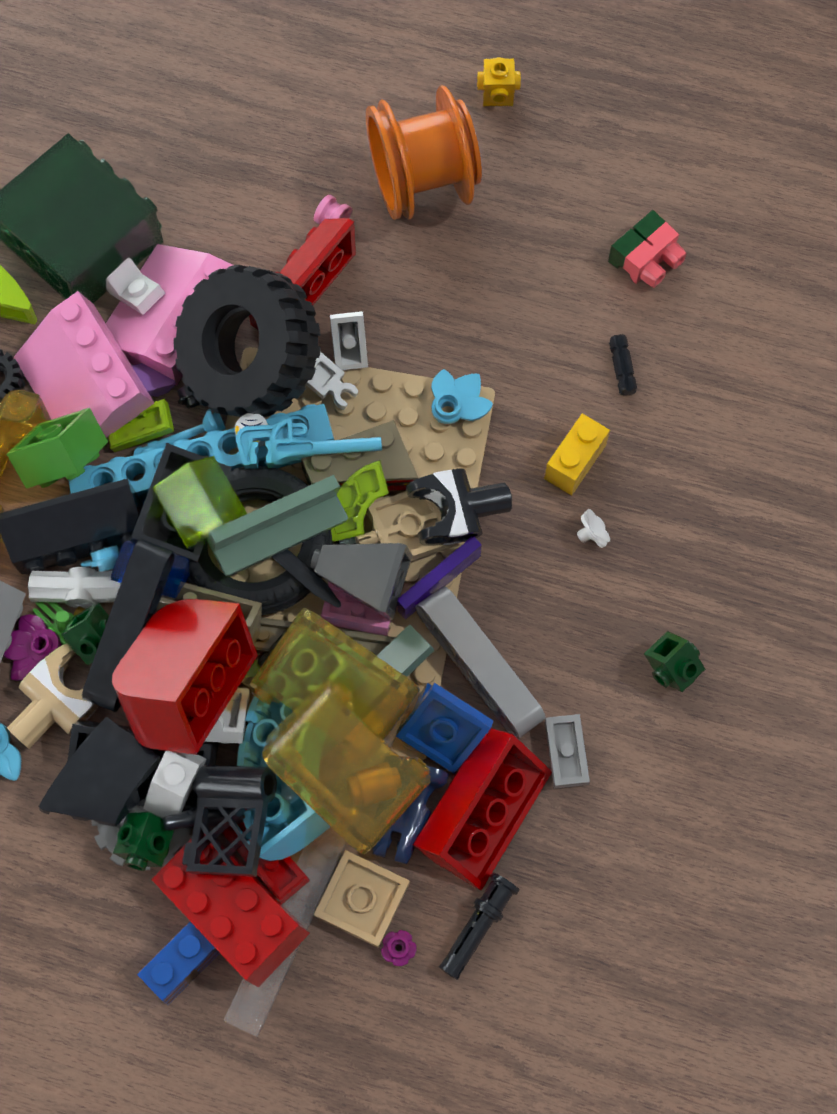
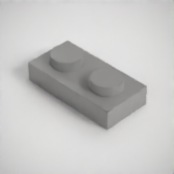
(567, 751)

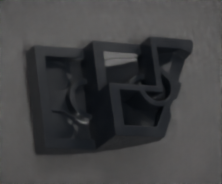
(101, 777)

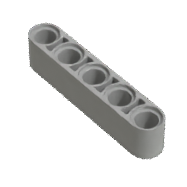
(480, 662)

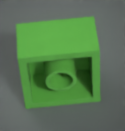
(58, 449)

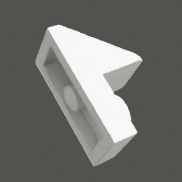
(133, 287)

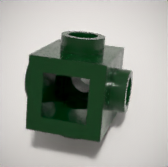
(86, 631)
(674, 661)
(143, 841)

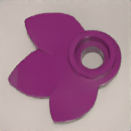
(27, 643)

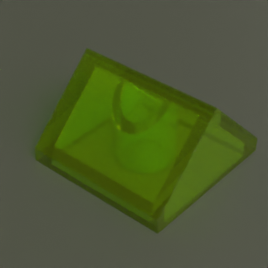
(199, 499)

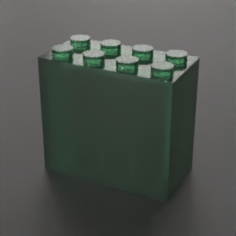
(76, 219)

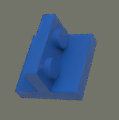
(444, 727)

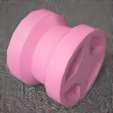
(330, 209)

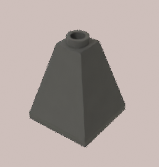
(366, 572)

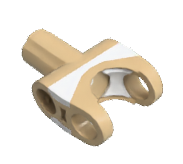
(50, 699)

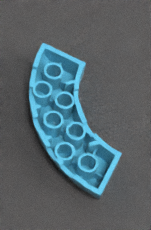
(289, 819)

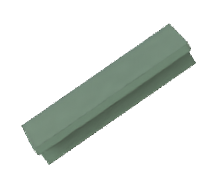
(277, 526)

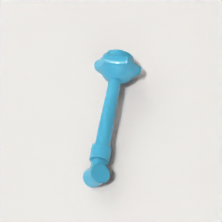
(211, 422)

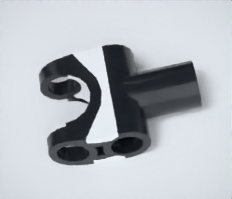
(458, 505)

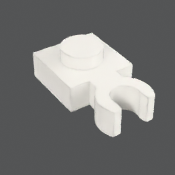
(327, 380)

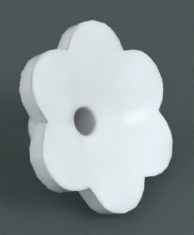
(593, 529)

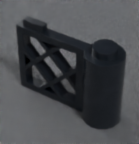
(224, 790)

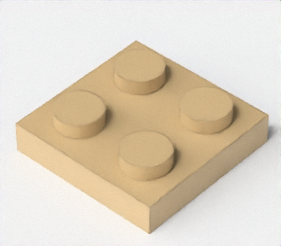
(362, 899)

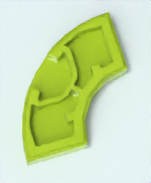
(357, 496)

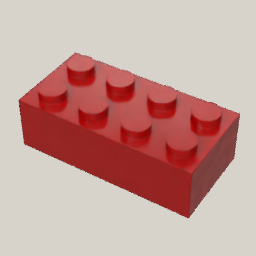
(233, 915)

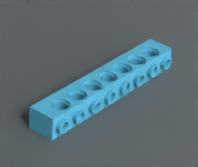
(213, 443)

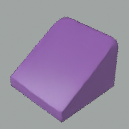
(153, 381)

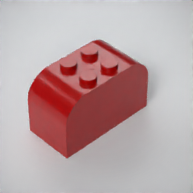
(183, 672)

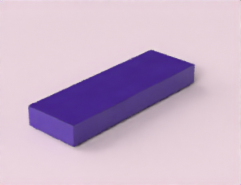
(439, 576)

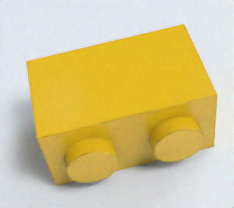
(576, 454)

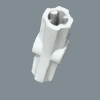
(76, 587)

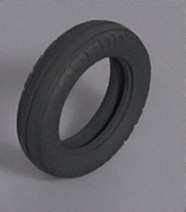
(277, 592)

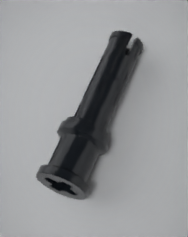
(487, 910)

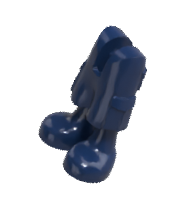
(411, 821)

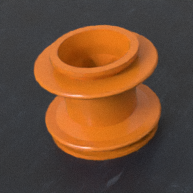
(423, 152)

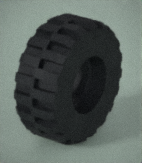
(209, 332)

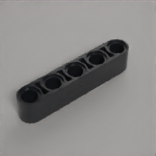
(131, 611)

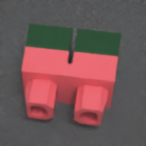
(646, 247)

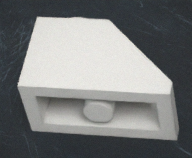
(349, 340)
(172, 783)

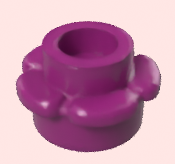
(402, 957)

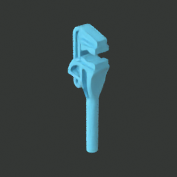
(288, 443)

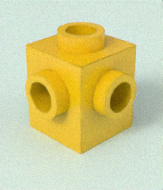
(498, 81)

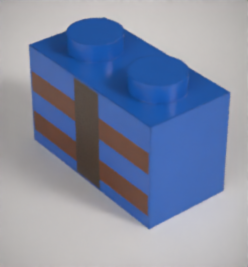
(178, 963)

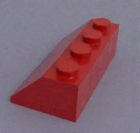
(320, 258)
(483, 808)

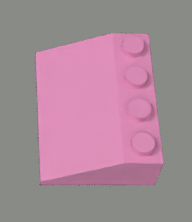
(151, 336)
(81, 366)

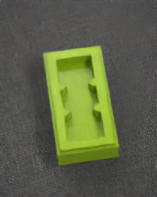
(148, 425)

